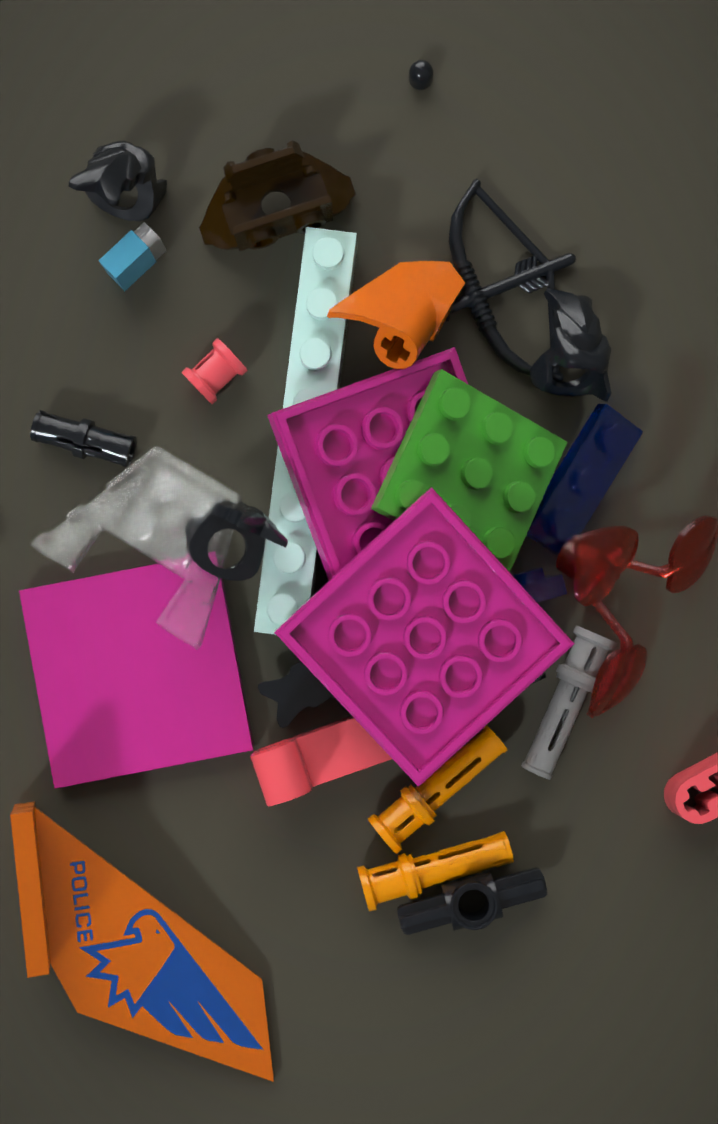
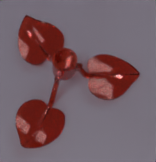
(596, 564)

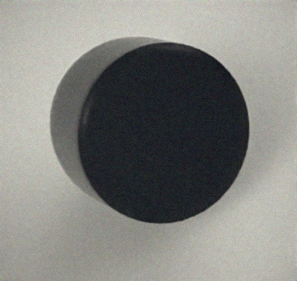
(421, 74)

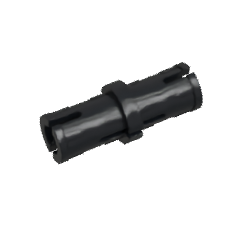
(83, 438)

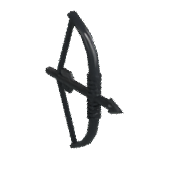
(526, 276)

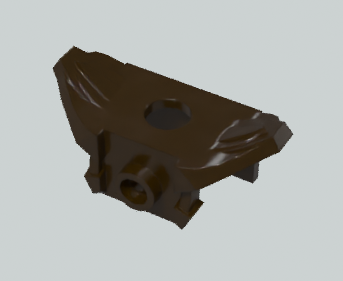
(236, 211)

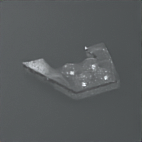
(148, 511)

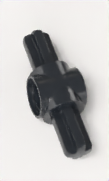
(499, 894)

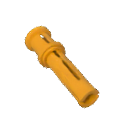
(418, 804)
(411, 874)

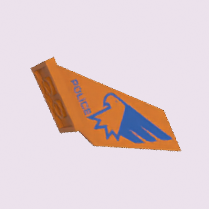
(130, 954)

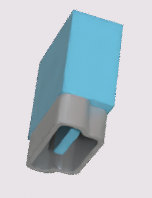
(133, 256)

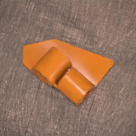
(406, 305)

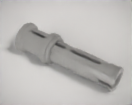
(576, 680)

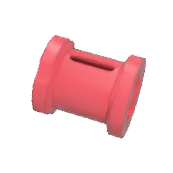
(214, 371)

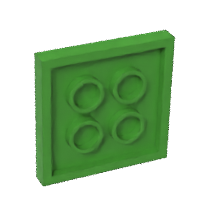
(477, 459)

